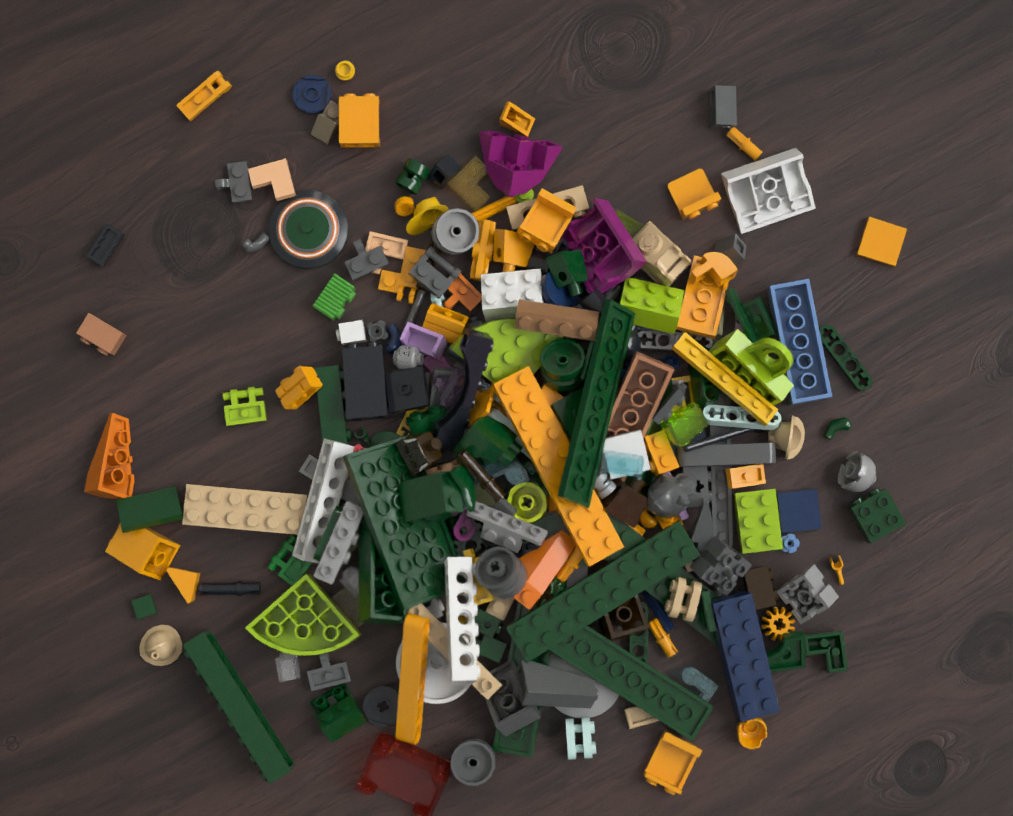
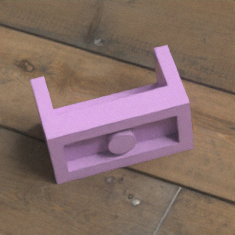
(429, 342)

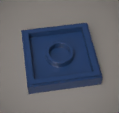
(798, 510)

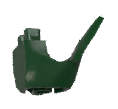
(485, 440)

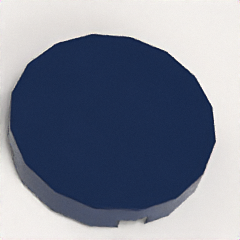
(312, 94)
(552, 293)

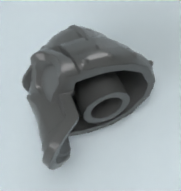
(670, 494)

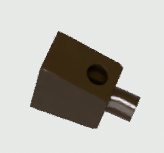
(626, 501)

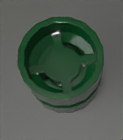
(418, 173)

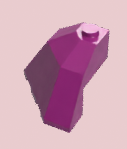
(516, 162)

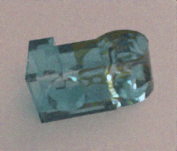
(693, 677)

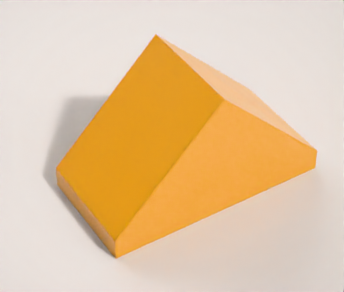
(516, 119)
(185, 581)

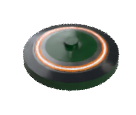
(308, 229)

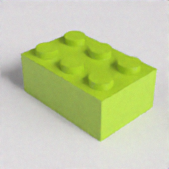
(654, 304)
(757, 521)

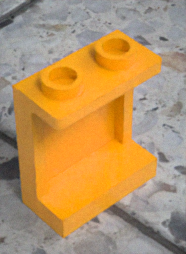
(359, 121)
(546, 221)
(671, 763)

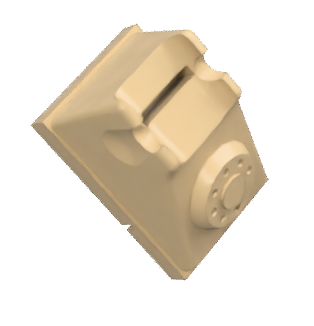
(663, 257)

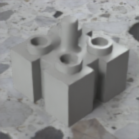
(807, 594)

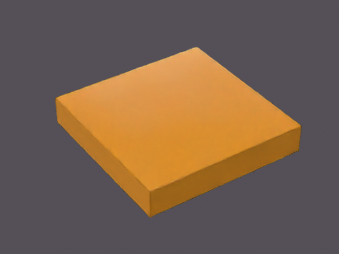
(881, 241)

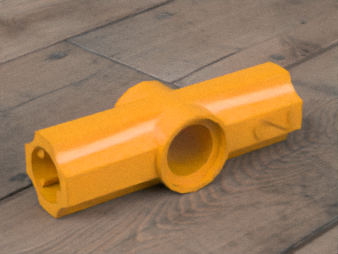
(482, 249)

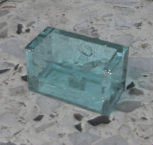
(622, 463)

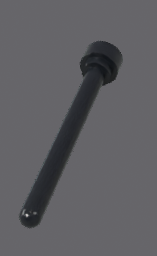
(719, 437)

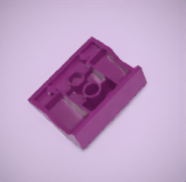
(605, 245)

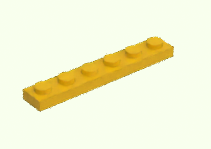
(724, 379)

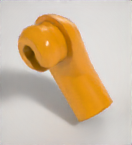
(647, 520)

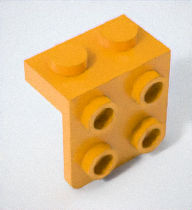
(693, 194)

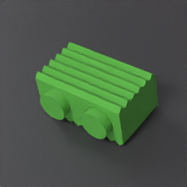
(334, 298)

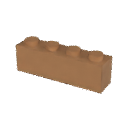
(556, 320)

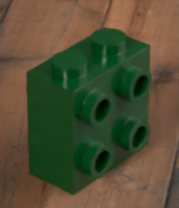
(876, 515)

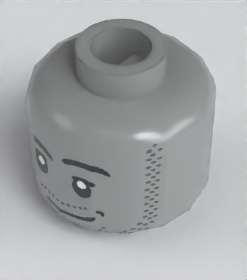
(408, 357)

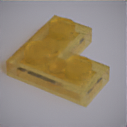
(466, 184)

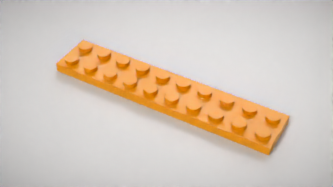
(548, 452)

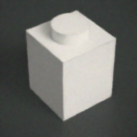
(351, 332)

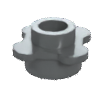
(372, 331)

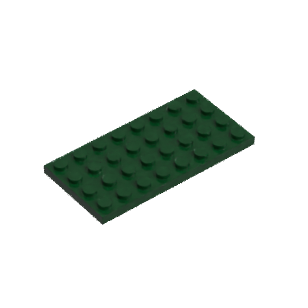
(409, 551)

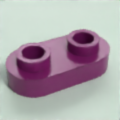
(464, 521)

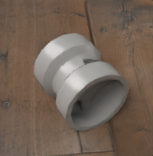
(603, 485)

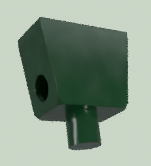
(568, 270)

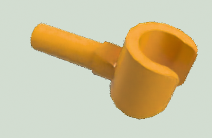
(837, 567)

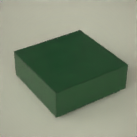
(144, 606)

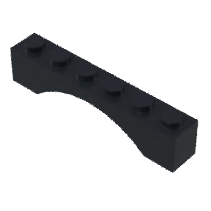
(475, 350)

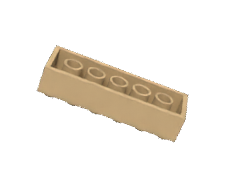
(243, 509)

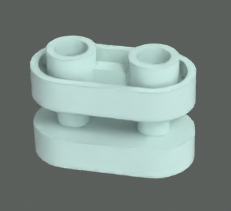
(587, 729)

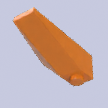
(111, 465)
(543, 566)

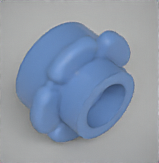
(794, 543)

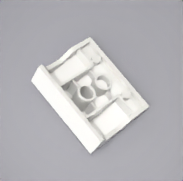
(768, 190)

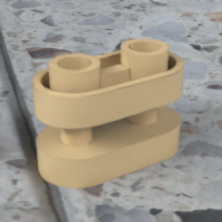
(678, 588)

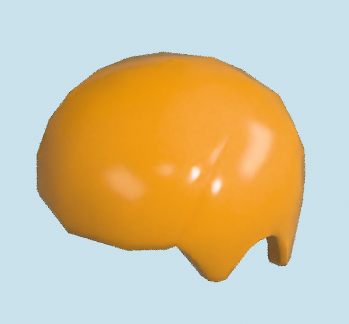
(751, 733)

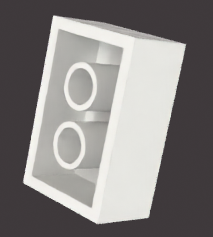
(504, 289)

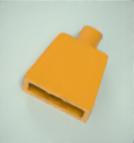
(511, 250)

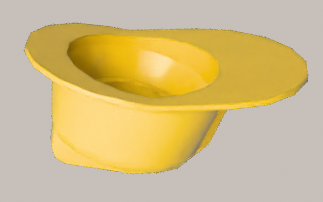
(425, 215)

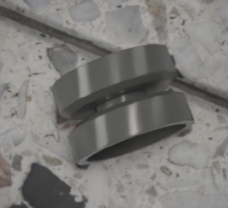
(501, 572)
(473, 749)

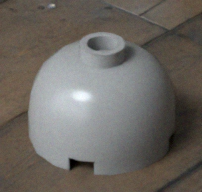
(857, 473)

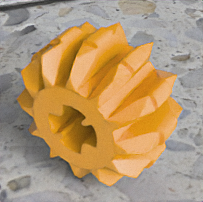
(783, 619)

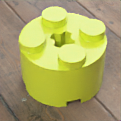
(539, 504)

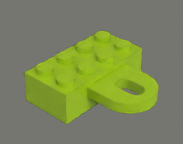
(754, 364)

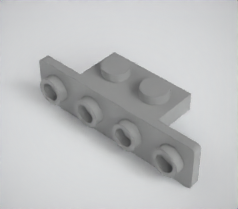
(506, 529)
(340, 542)

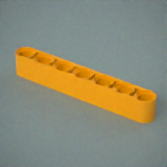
(412, 678)

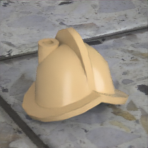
(788, 437)
(161, 645)

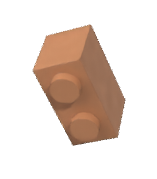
(101, 334)

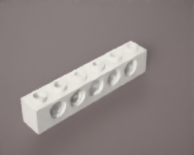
(319, 491)
(457, 672)

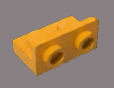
(660, 453)

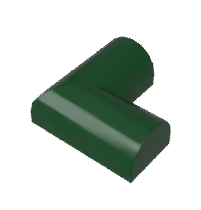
(832, 645)

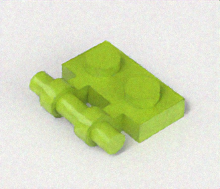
(246, 412)

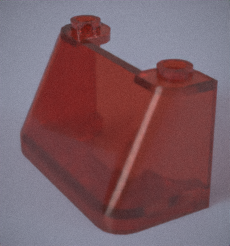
(405, 773)

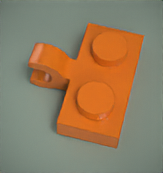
(463, 292)

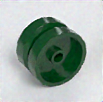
(562, 364)

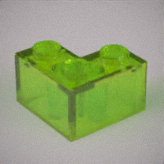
(684, 424)

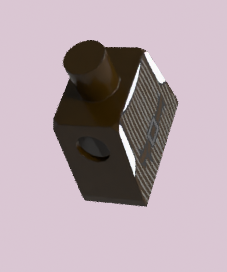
(420, 451)

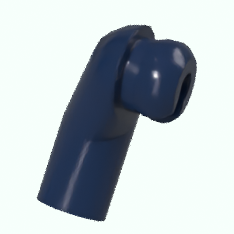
(394, 342)

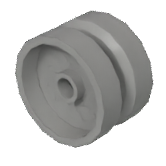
(465, 226)

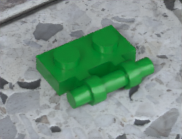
(294, 568)

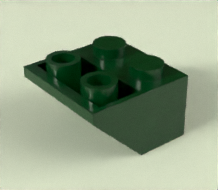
(337, 712)

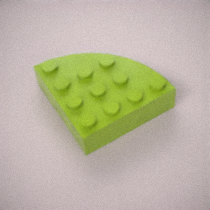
(512, 348)
(304, 622)

